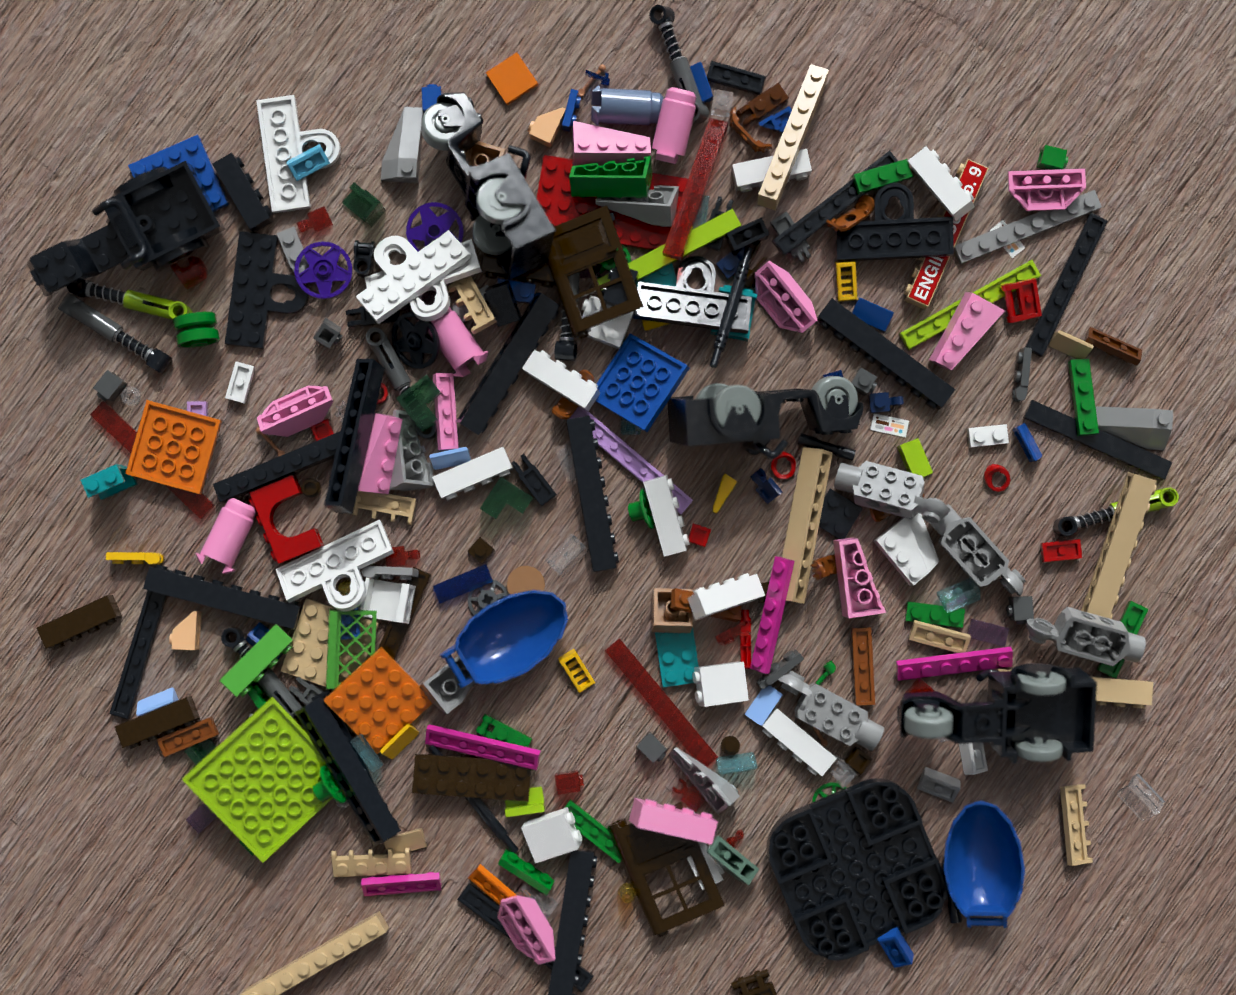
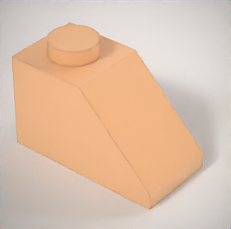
(546, 127)
(187, 633)

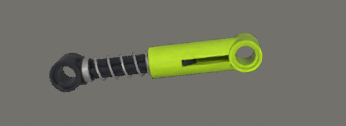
(130, 299)
(1077, 522)

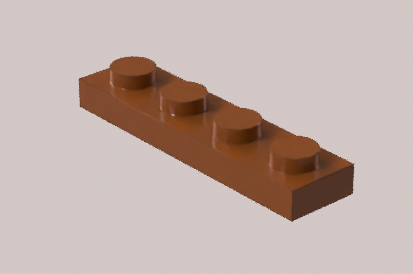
(680, 602)
(863, 666)

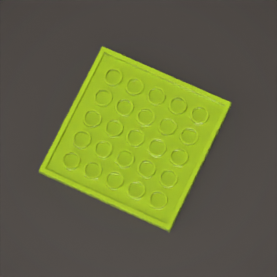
(261, 779)

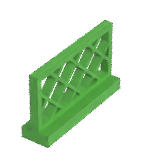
(334, 643)

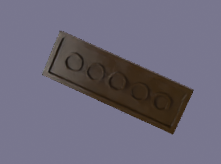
(470, 778)

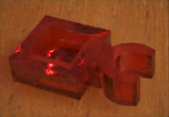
(691, 795)

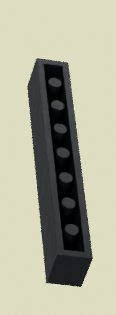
(885, 354)
(508, 363)
(354, 436)
(277, 468)
(591, 493)
(222, 597)
(348, 771)
(572, 922)

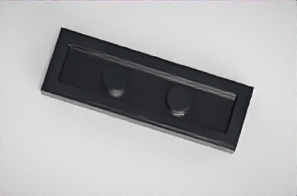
(735, 78)

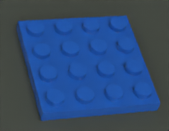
(194, 153)
(639, 382)

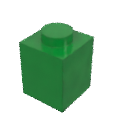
(1052, 158)

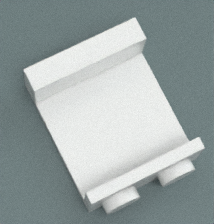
(389, 599)

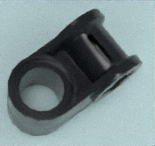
(363, 255)

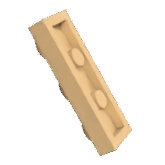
(939, 637)

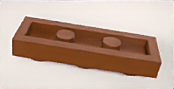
(187, 736)

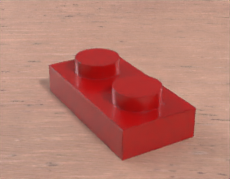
(1061, 550)

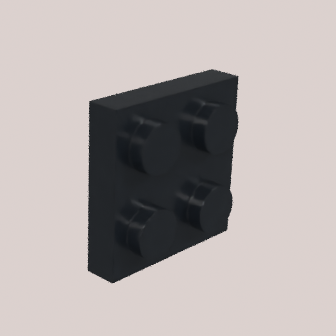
(838, 514)

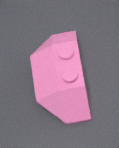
(1046, 188)
(783, 298)
(296, 411)
(527, 928)

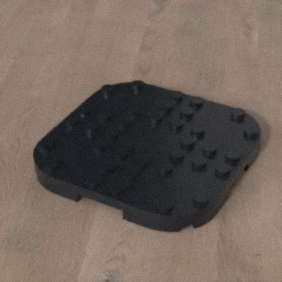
(856, 868)

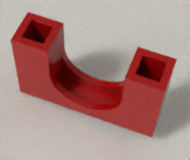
(266, 502)

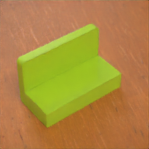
(915, 458)
(534, 805)

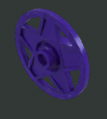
(432, 226)
(323, 270)

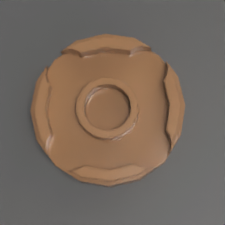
(525, 579)

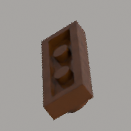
(1113, 346)

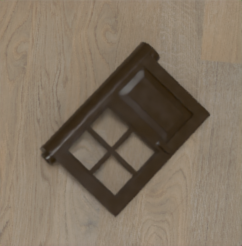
(580, 246)
(649, 851)

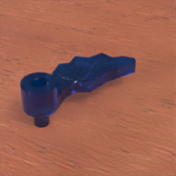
(605, 80)

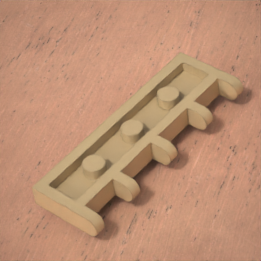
(474, 302)
(385, 503)
(1074, 825)
(371, 864)

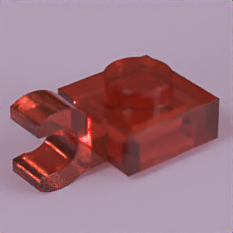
(318, 219)
(400, 556)
(727, 637)

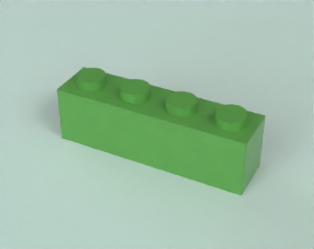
(256, 661)

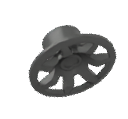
(486, 596)

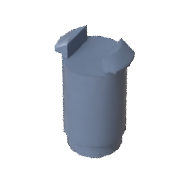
(625, 106)

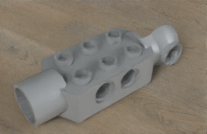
(889, 491)
(976, 552)
(1089, 637)
(832, 713)

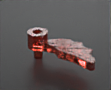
(738, 836)

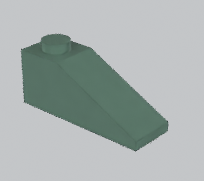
(732, 861)

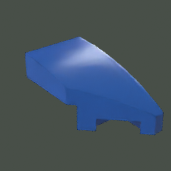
(777, 121)

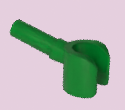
(830, 668)

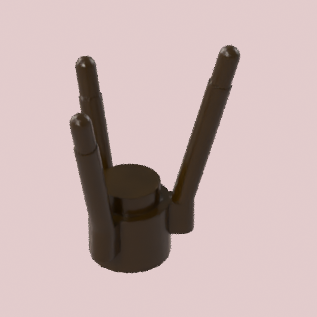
(750, 279)

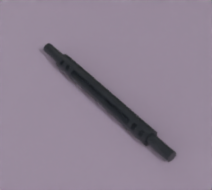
(731, 307)
(486, 815)

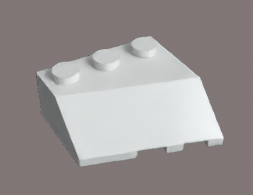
(909, 548)

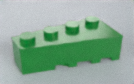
(612, 179)

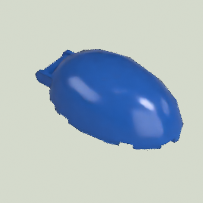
(508, 637)
(984, 864)

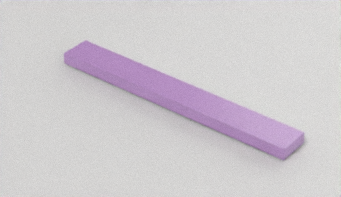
(628, 457)

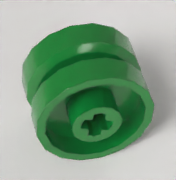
(196, 329)

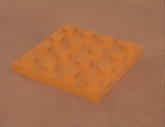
(173, 447)
(378, 699)

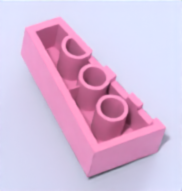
(602, 144)
(965, 329)
(380, 454)
(855, 581)
(673, 821)

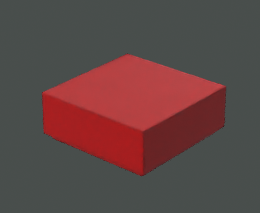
(322, 429)
(699, 535)

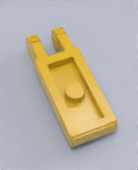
(136, 558)

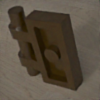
(762, 989)

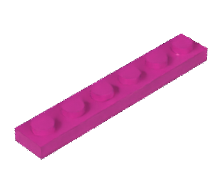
(772, 614)
(954, 663)
(482, 747)

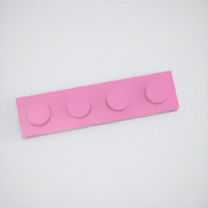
(446, 412)

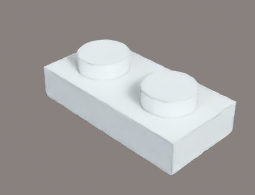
(240, 382)
(988, 435)

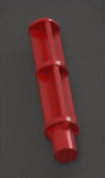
(745, 642)

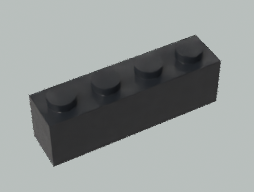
(242, 192)

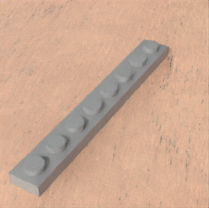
(1025, 228)

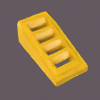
(838, 265)
(725, 488)
(568, 656)

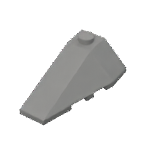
(403, 154)
(655, 209)
(1139, 426)
(410, 466)
(443, 688)
(713, 788)

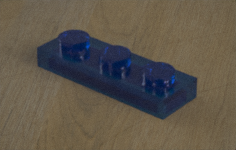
(463, 583)

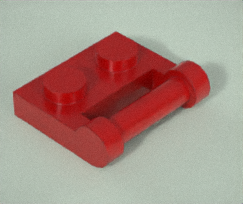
(1027, 299)

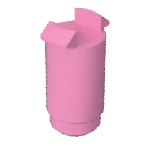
(674, 124)
(457, 343)
(228, 534)

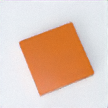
(511, 78)

